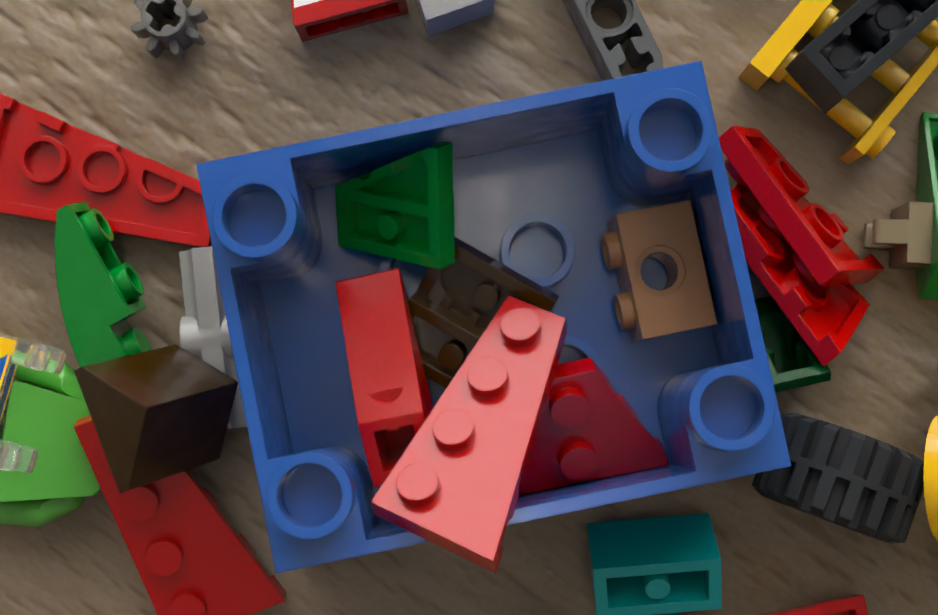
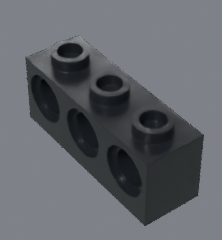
(857, 46)

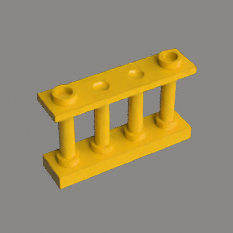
(869, 133)

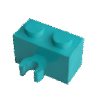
(655, 565)

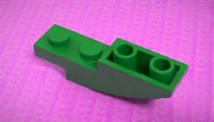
(95, 288)

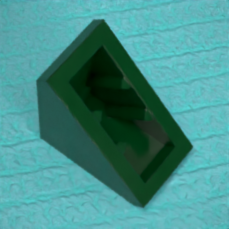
(788, 355)

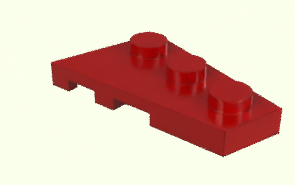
(819, 313)

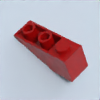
(383, 367)

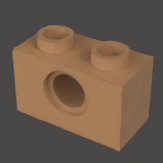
(672, 238)

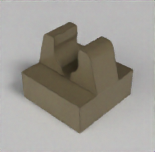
(904, 235)

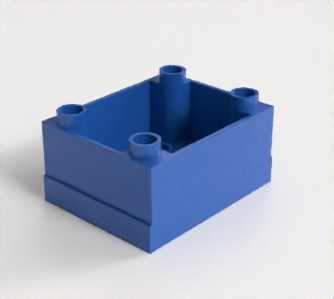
(534, 194)

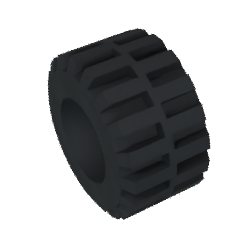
(846, 479)

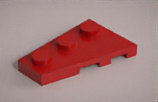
(807, 227)

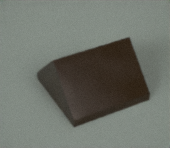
(157, 413)

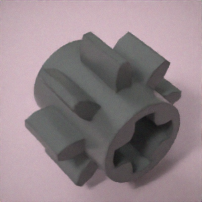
(169, 37)

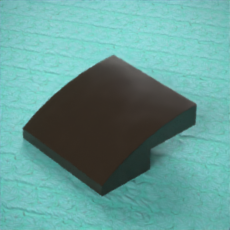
(459, 304)

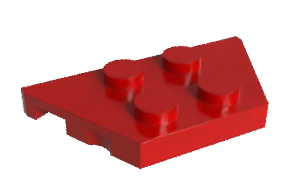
(587, 433)

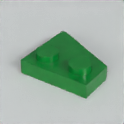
(402, 209)

